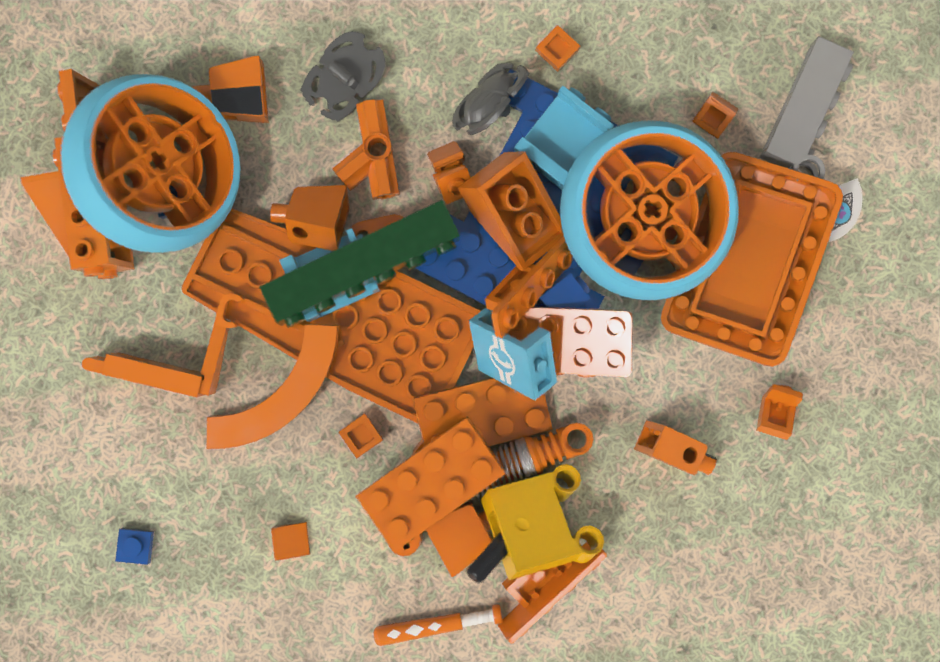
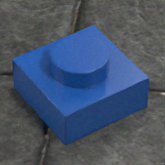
(134, 546)

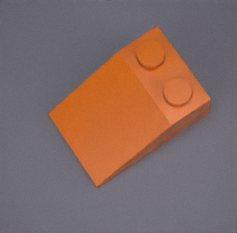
(514, 208)

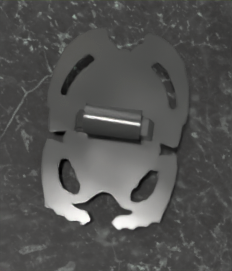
(344, 74)
(489, 99)

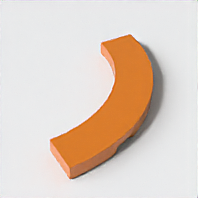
(289, 399)

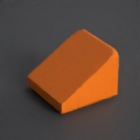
(715, 115)
(445, 156)
(290, 541)

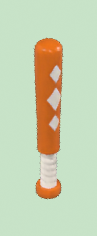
(426, 627)

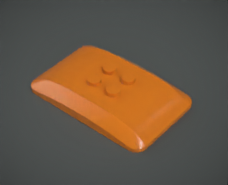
(765, 280)

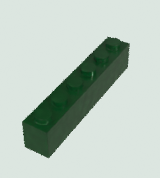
(360, 263)

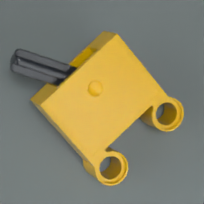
(532, 528)

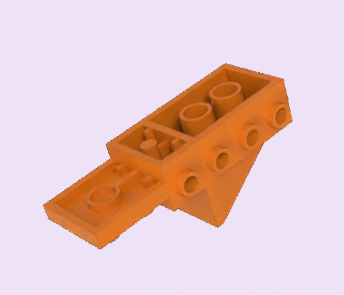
(84, 245)

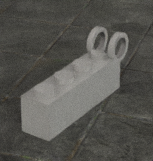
(806, 107)

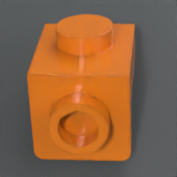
(450, 180)
(778, 411)

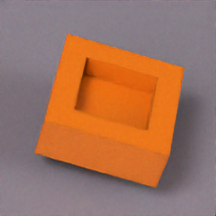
(557, 48)
(360, 436)

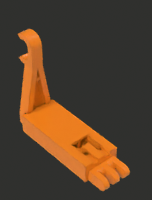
(169, 376)

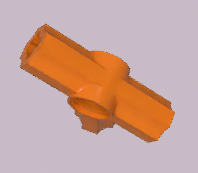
(361, 163)

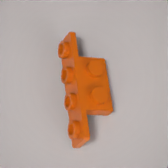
(523, 288)
(541, 591)

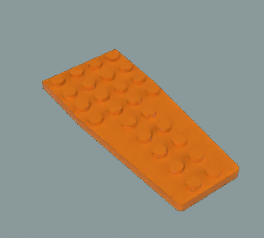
(388, 344)

